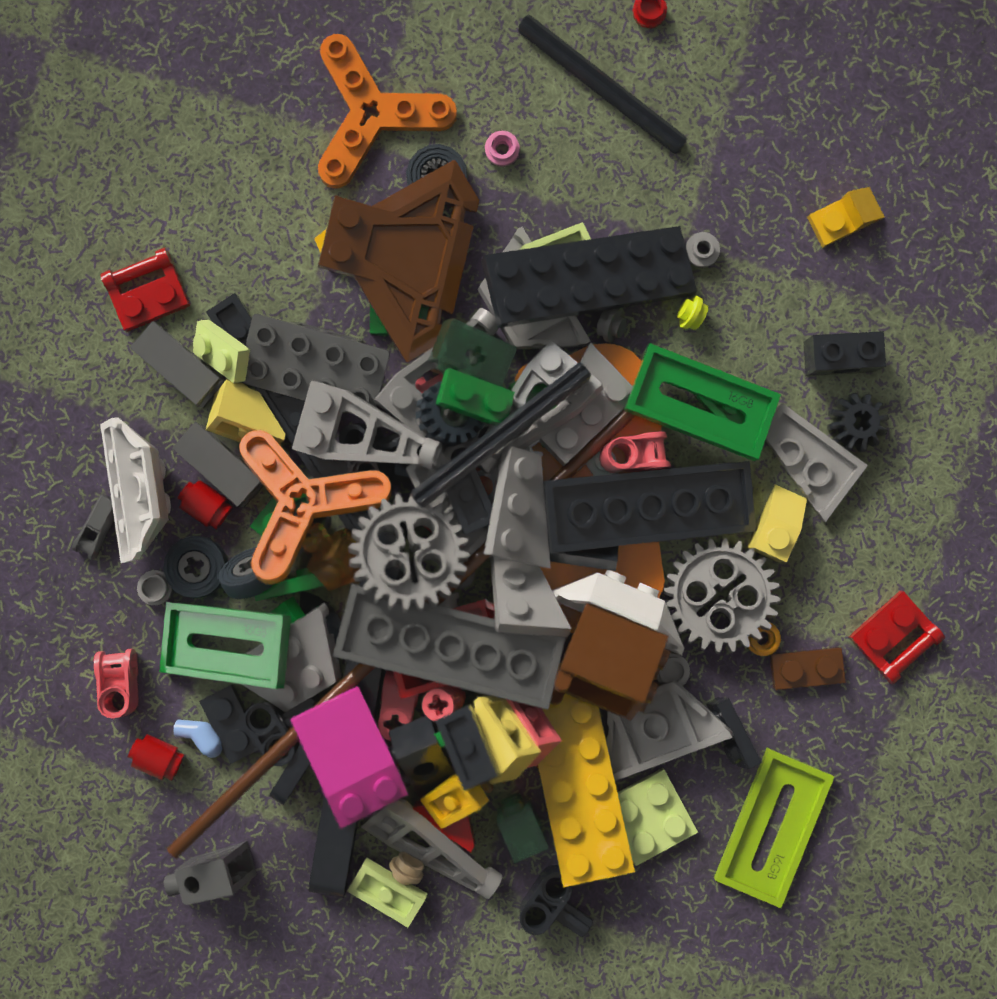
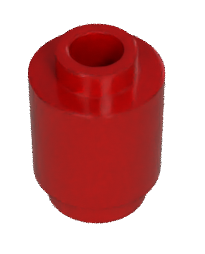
(204, 504)
(155, 757)

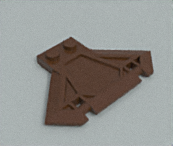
(405, 253)

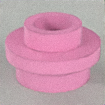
(496, 139)

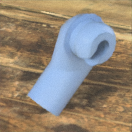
(201, 734)

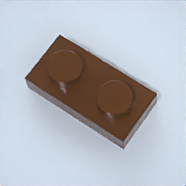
(807, 668)

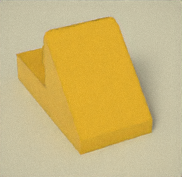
(851, 213)
(450, 803)

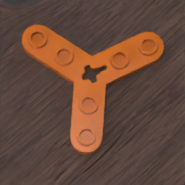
(395, 111)
(325, 495)

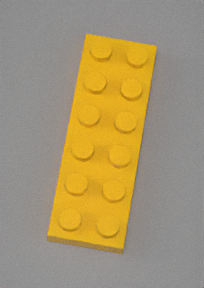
(583, 797)

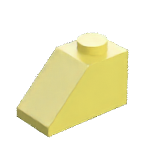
(240, 411)
(779, 525)
(505, 736)

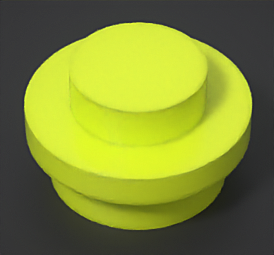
(692, 313)

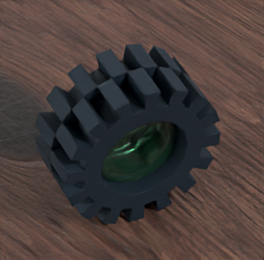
(439, 425)

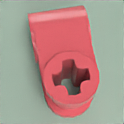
(642, 453)
(114, 680)
(394, 705)

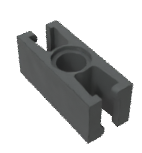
(177, 364)
(218, 464)

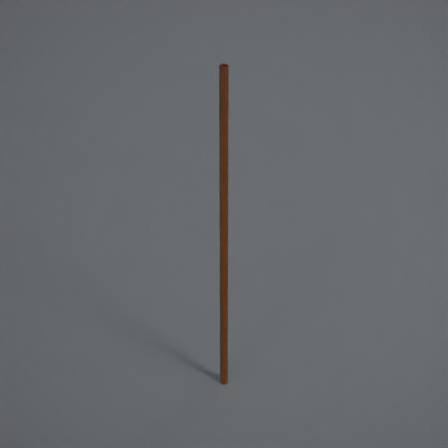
(361, 670)

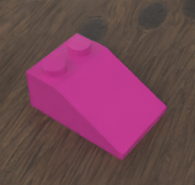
(349, 757)

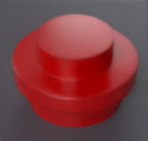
(649, 12)

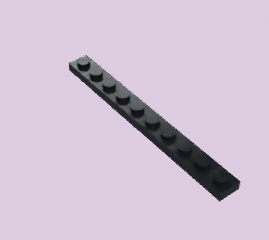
(236, 320)

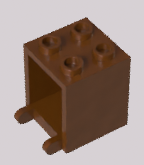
(611, 663)

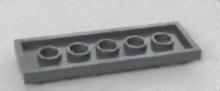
(449, 648)

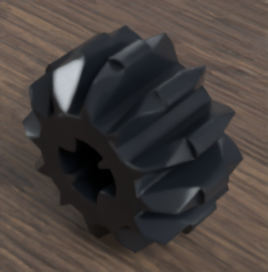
(846, 417)

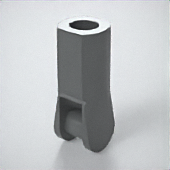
(100, 521)

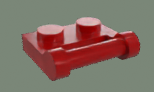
(149, 300)
(888, 628)

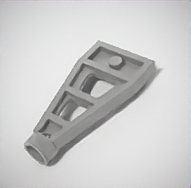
(545, 369)
(400, 394)
(321, 421)
(399, 818)

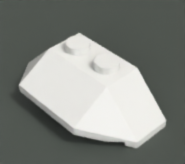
(135, 488)
(623, 600)

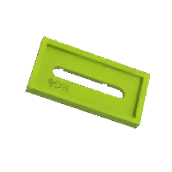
(809, 795)

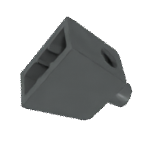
(212, 874)

